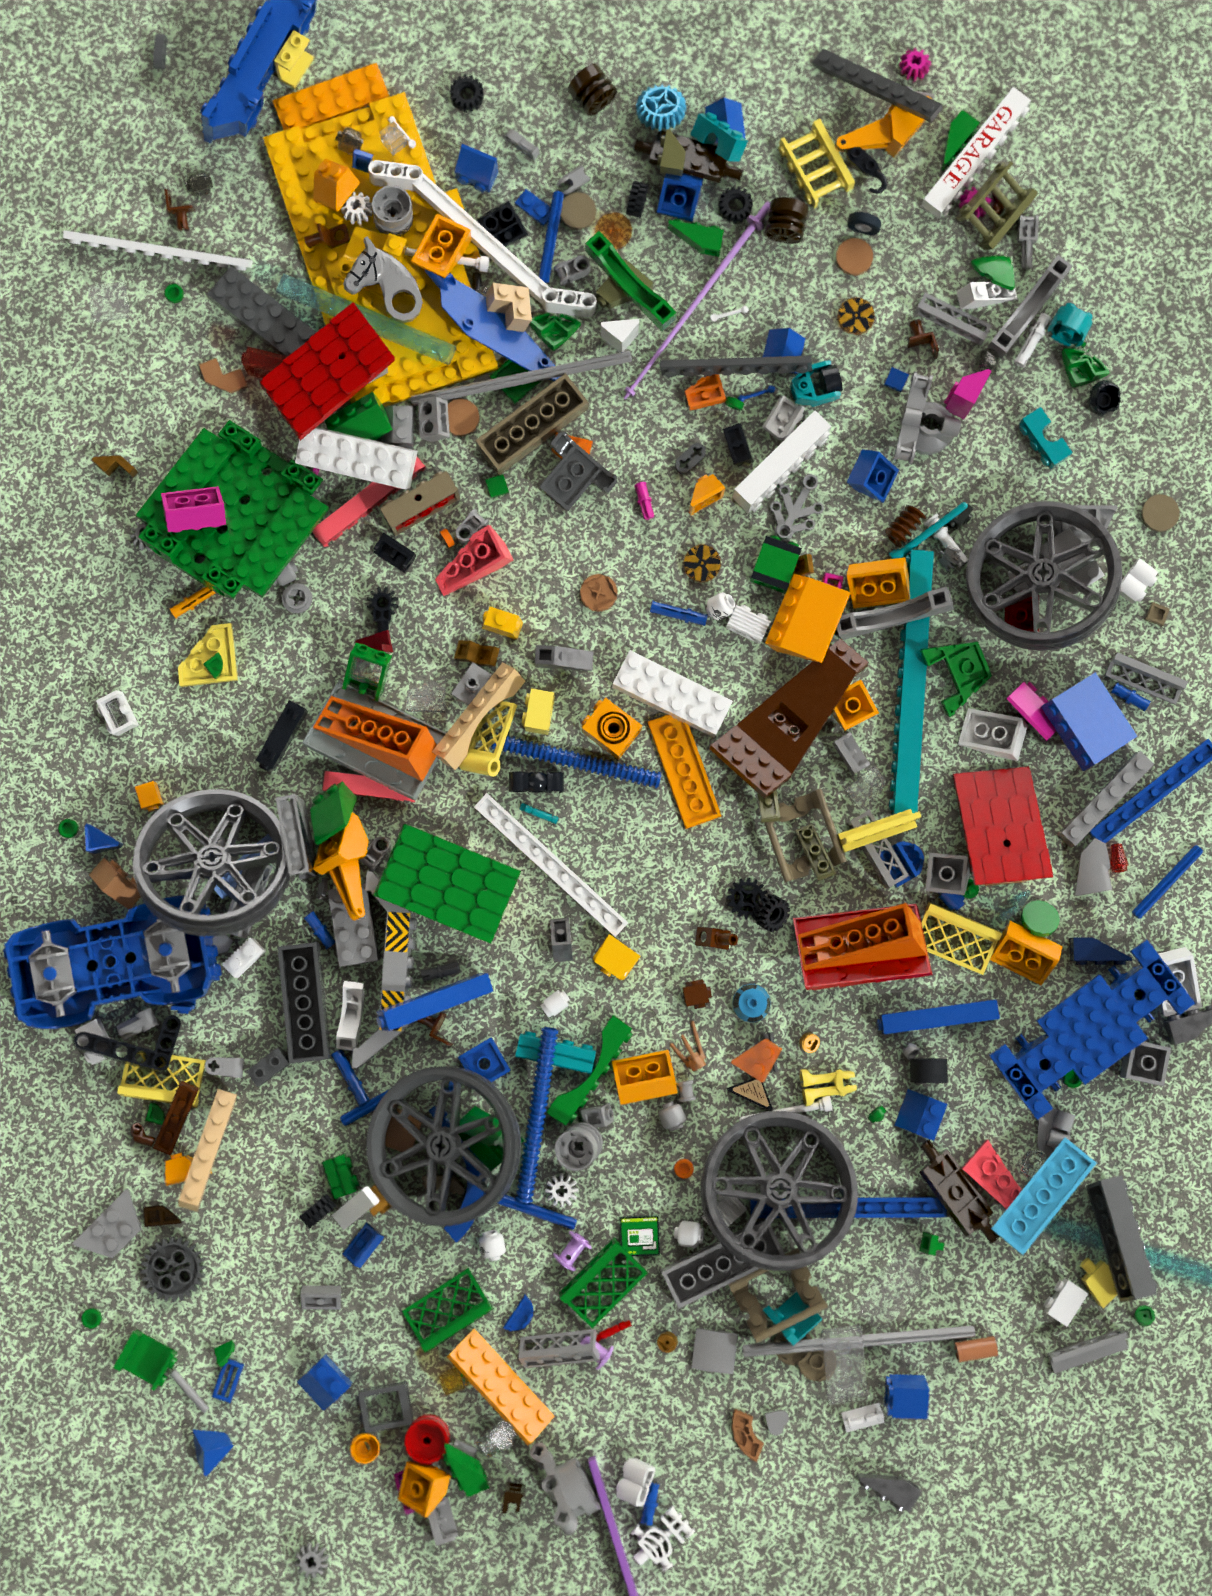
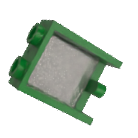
(368, 669)

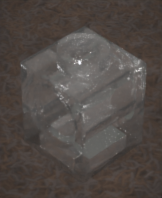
(393, 138)

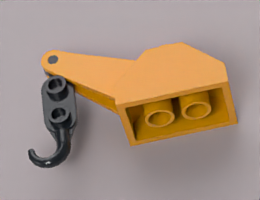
(888, 133)

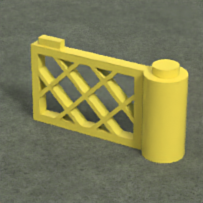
(485, 761)

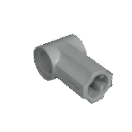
(140, 1023)

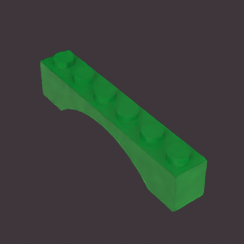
(609, 260)
(566, 1104)

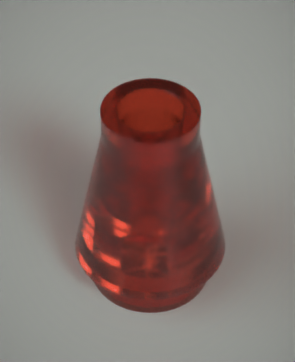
(1118, 859)

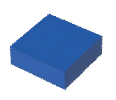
(361, 160)
(896, 379)

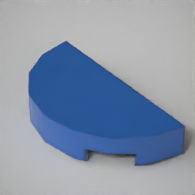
(521, 1316)

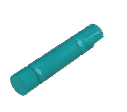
(539, 813)

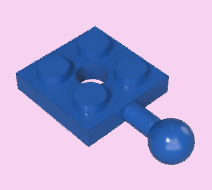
(489, 1050)

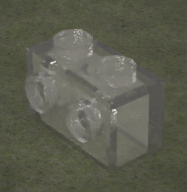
(496, 1438)

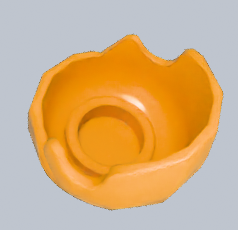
(359, 1450)

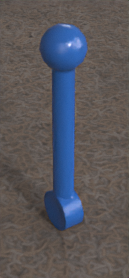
(771, 389)

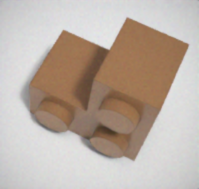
(115, 883)

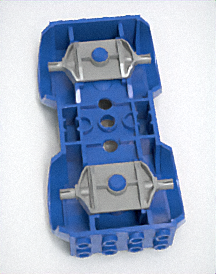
(59, 991)

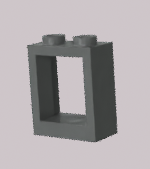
(402, 1388)

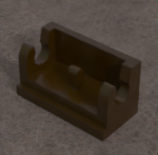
(513, 1494)

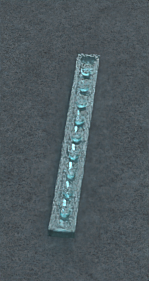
(384, 326)
(1158, 1258)

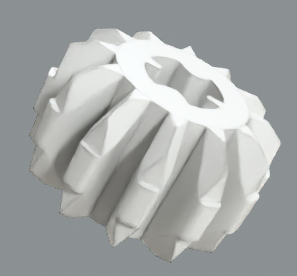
(359, 214)
(567, 1194)

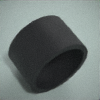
(928, 1070)

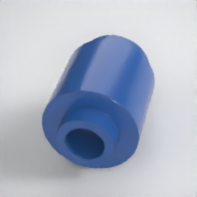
(952, 901)

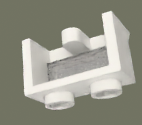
(116, 713)

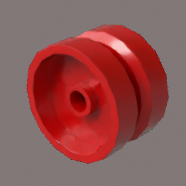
(427, 1426)

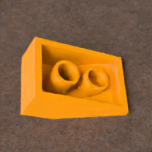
(442, 246)

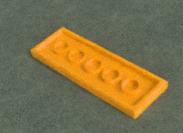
(684, 771)

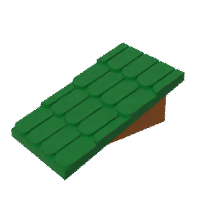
(447, 883)

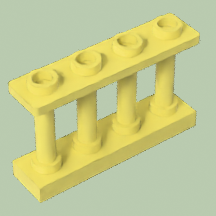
(827, 149)

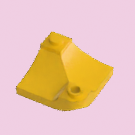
(389, 243)

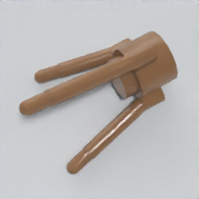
(694, 1060)

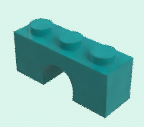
(730, 142)
(1051, 452)

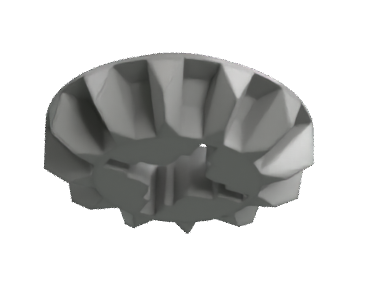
(292, 591)

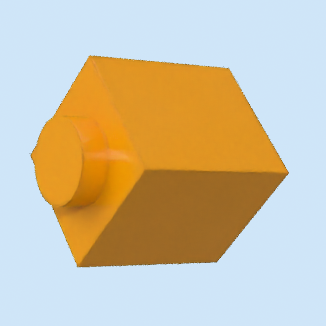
(149, 796)

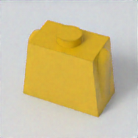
(502, 623)
(615, 958)

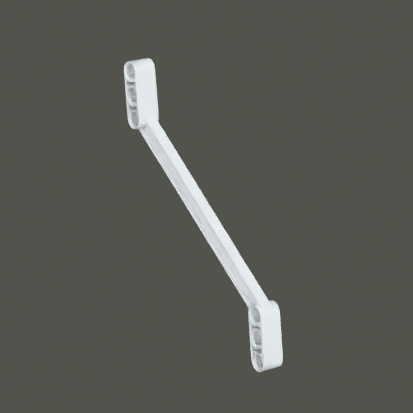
(412, 178)

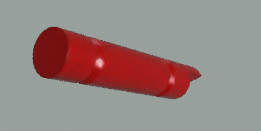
(612, 1330)

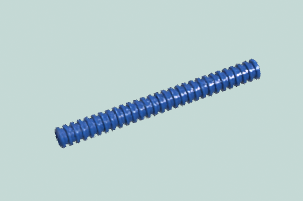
(581, 761)
(536, 1115)

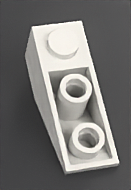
(983, 294)

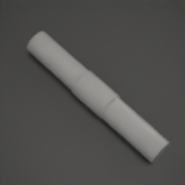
(189, 1391)

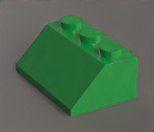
(362, 419)

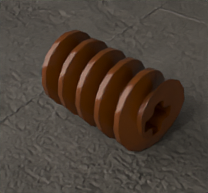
(903, 524)

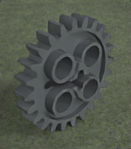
(179, 1286)

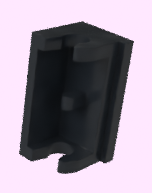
(738, 444)
(394, 552)

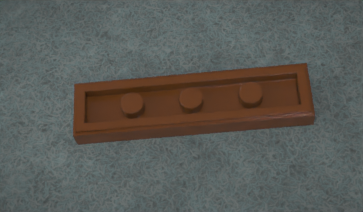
(176, 1118)

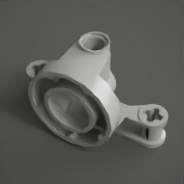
(918, 438)
(571, 1488)

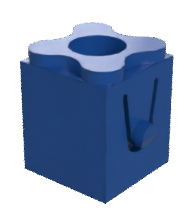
(906, 1396)

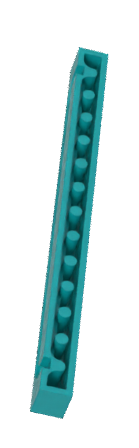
(911, 692)

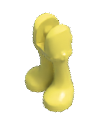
(837, 1077)

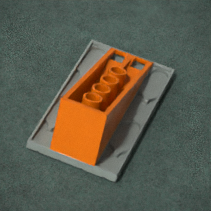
(375, 740)

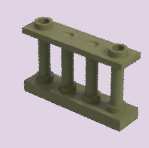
(1013, 210)

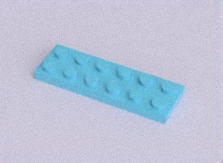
(1043, 1196)

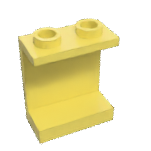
(293, 60)

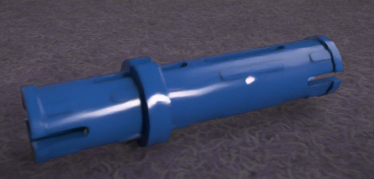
(679, 613)
(350, 1077)

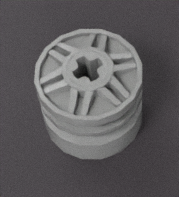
(388, 202)
(568, 1147)

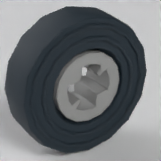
(864, 223)

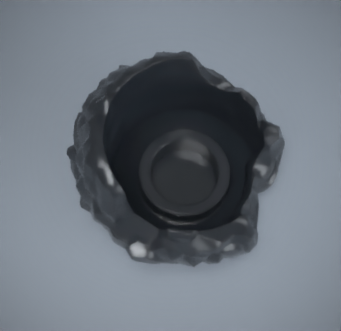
(1104, 397)

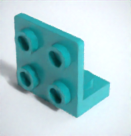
(788, 1309)

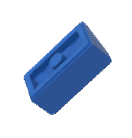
(363, 1245)

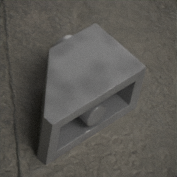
(561, 940)

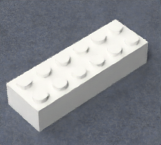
(357, 457)
(783, 460)
(672, 694)

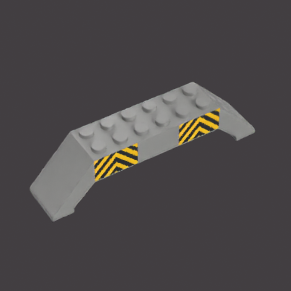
(395, 971)

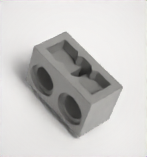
(433, 419)

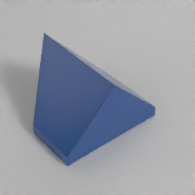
(98, 841)
(210, 1448)

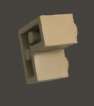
(513, 302)

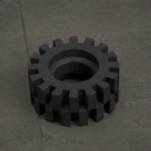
(466, 104)
(740, 195)
(637, 199)
(778, 916)
(317, 1211)

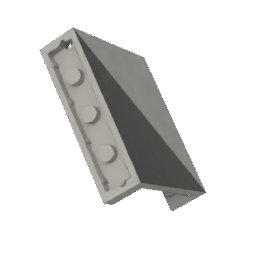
(296, 836)

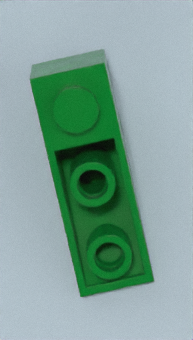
(960, 131)
(701, 238)
(468, 1471)

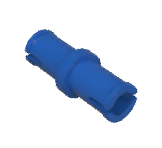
(1130, 696)
(320, 930)
(650, 1505)

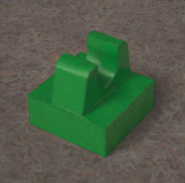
(930, 1244)

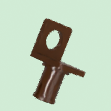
(180, 211)
(327, 236)
(921, 338)
(716, 938)
(435, 1025)

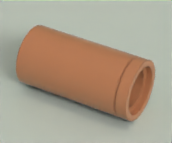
(976, 1349)

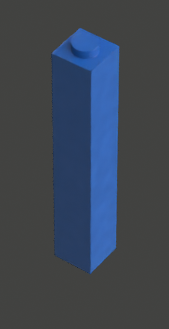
(434, 1001)
(938, 1017)

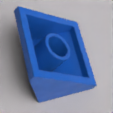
(729, 112)
(783, 343)

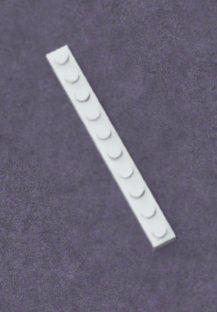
(150, 249)
(551, 865)

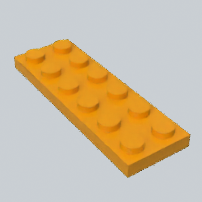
(331, 98)
(500, 1386)

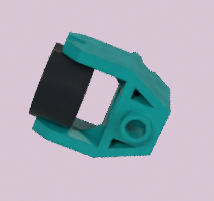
(830, 383)

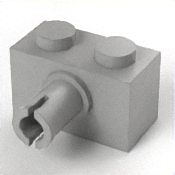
(471, 684)

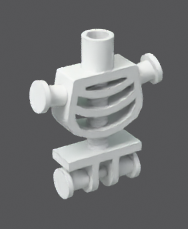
(647, 1551)

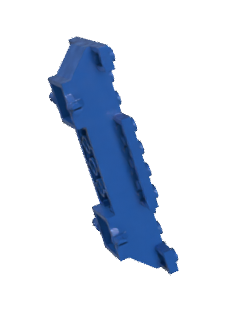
(250, 69)
(1091, 1028)

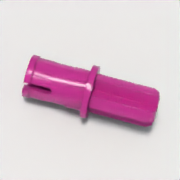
(644, 500)

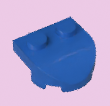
(910, 857)

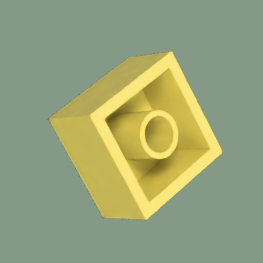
(539, 711)

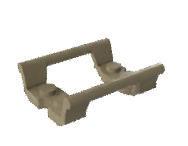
(800, 808)
(757, 1320)

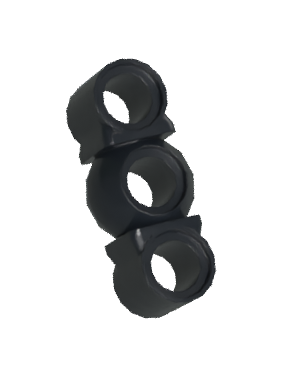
(536, 782)

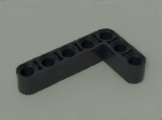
(132, 1050)

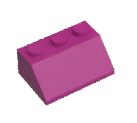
(965, 393)
(193, 509)
(1029, 706)

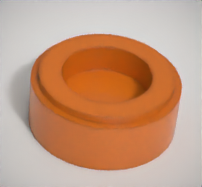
(447, 538)
(683, 1168)

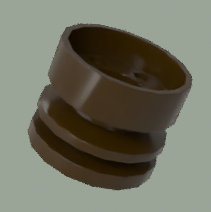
(592, 89)
(786, 220)

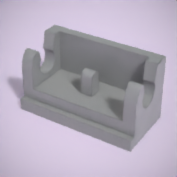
(851, 753)
(443, 1523)

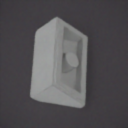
(321, 1297)

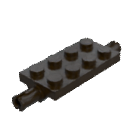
(699, 158)
(956, 1192)

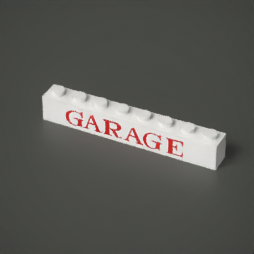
(973, 156)

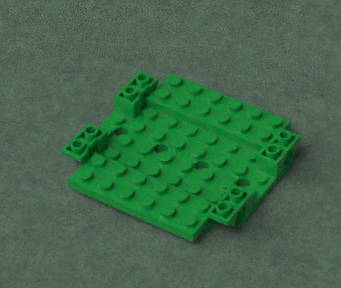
(259, 533)

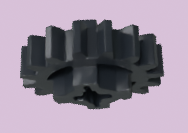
(741, 891)

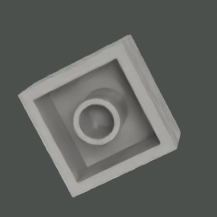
(1146, 1064)

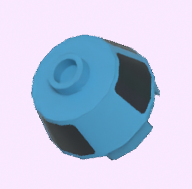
(751, 1003)

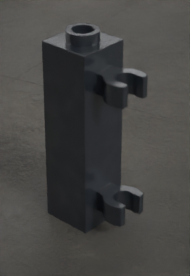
(281, 736)

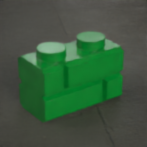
(340, 1175)

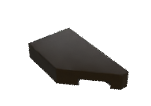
(159, 1216)

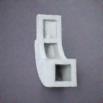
(351, 1015)

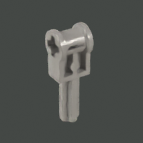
(1027, 235)

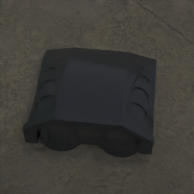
(503, 224)

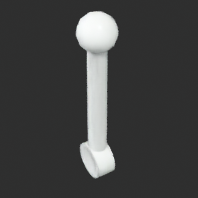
(412, 144)
(714, 317)

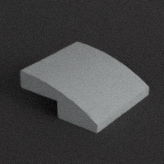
(714, 1351)

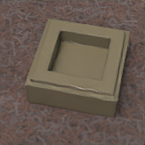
(1157, 614)

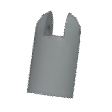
(575, 178)

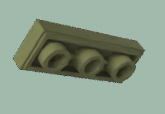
(818, 860)

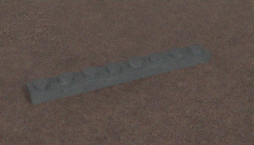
(877, 85)
(730, 366)

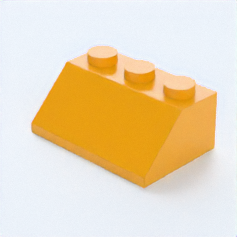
(878, 582)
(1026, 953)
(644, 1077)

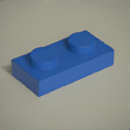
(534, 207)

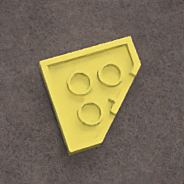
(218, 639)

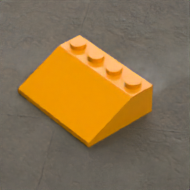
(807, 618)

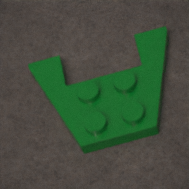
(966, 668)

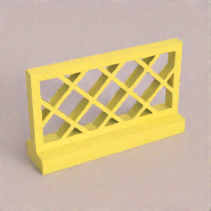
(878, 830)
(964, 923)
(153, 1093)

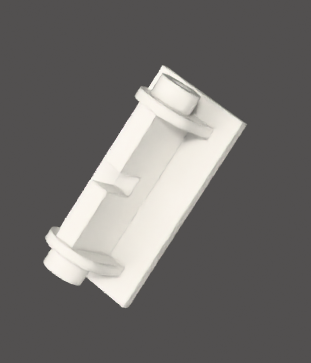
(862, 1417)

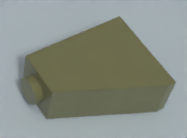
(612, 296)

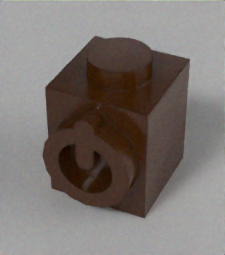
(696, 994)

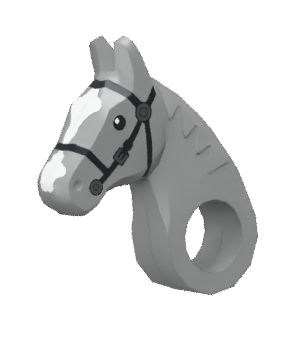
(381, 268)

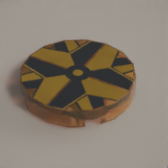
(856, 316)
(702, 563)

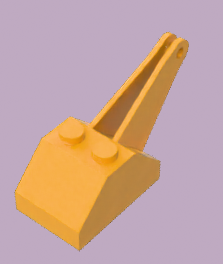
(340, 858)

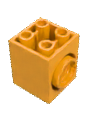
(604, 717)

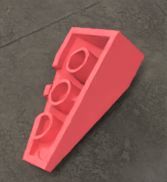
(479, 558)

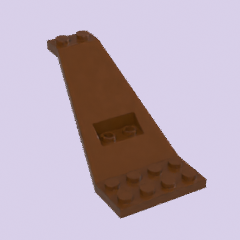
(765, 748)

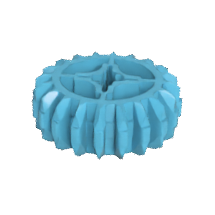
(661, 107)

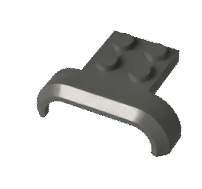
(574, 473)

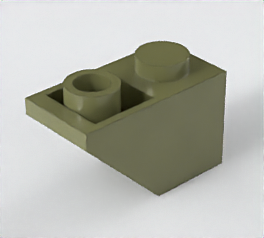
(673, 155)

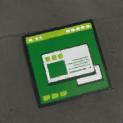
(640, 1235)

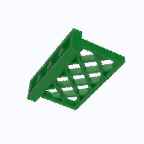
(588, 1275)
(457, 1324)

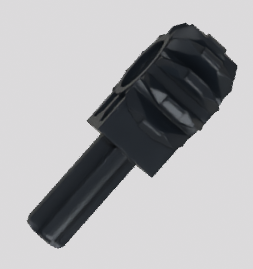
(382, 616)

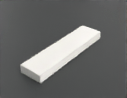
(355, 1207)

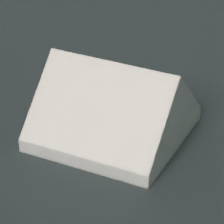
(620, 333)

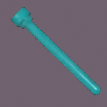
(899, 553)

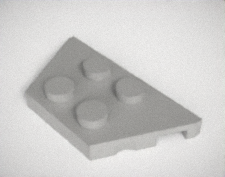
(1101, 512)
(112, 1228)

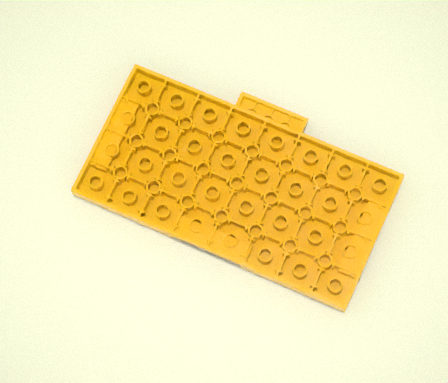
(295, 158)

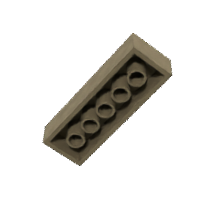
(532, 424)

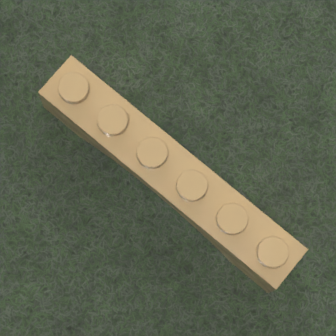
(456, 742)
(207, 1150)

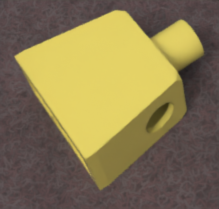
(1099, 1281)

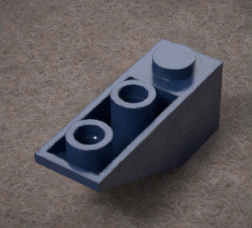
(1090, 949)

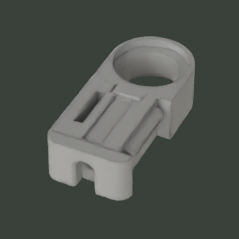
(522, 144)

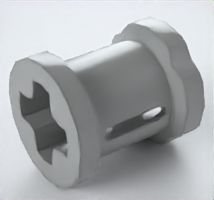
(685, 1091)

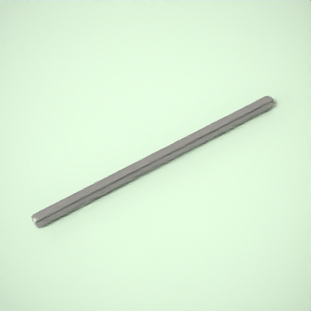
(526, 377)
(868, 1340)

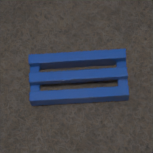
(222, 1397)

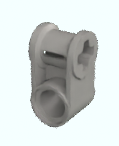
(571, 269)
(471, 524)
(375, 854)
(228, 1066)

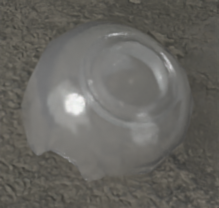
(1026, 1167)

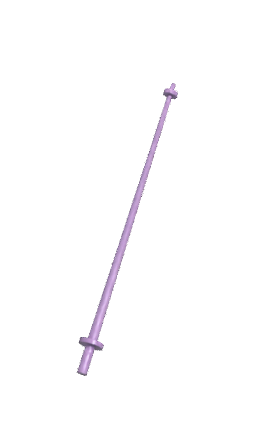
(754, 223)

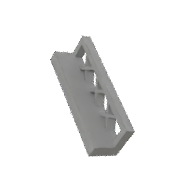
(951, 322)
(1149, 672)
(874, 856)
(257, 879)
(1088, 1350)
(557, 1353)

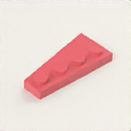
(991, 1174)

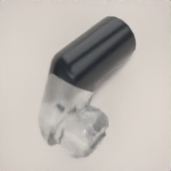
(476, 284)

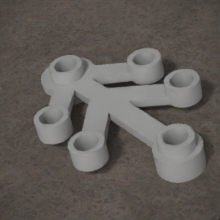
(795, 511)

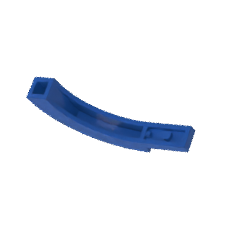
(472, 1194)

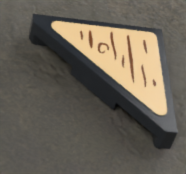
(752, 1091)

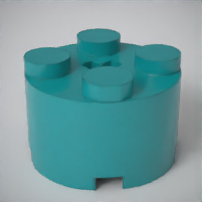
(1070, 325)

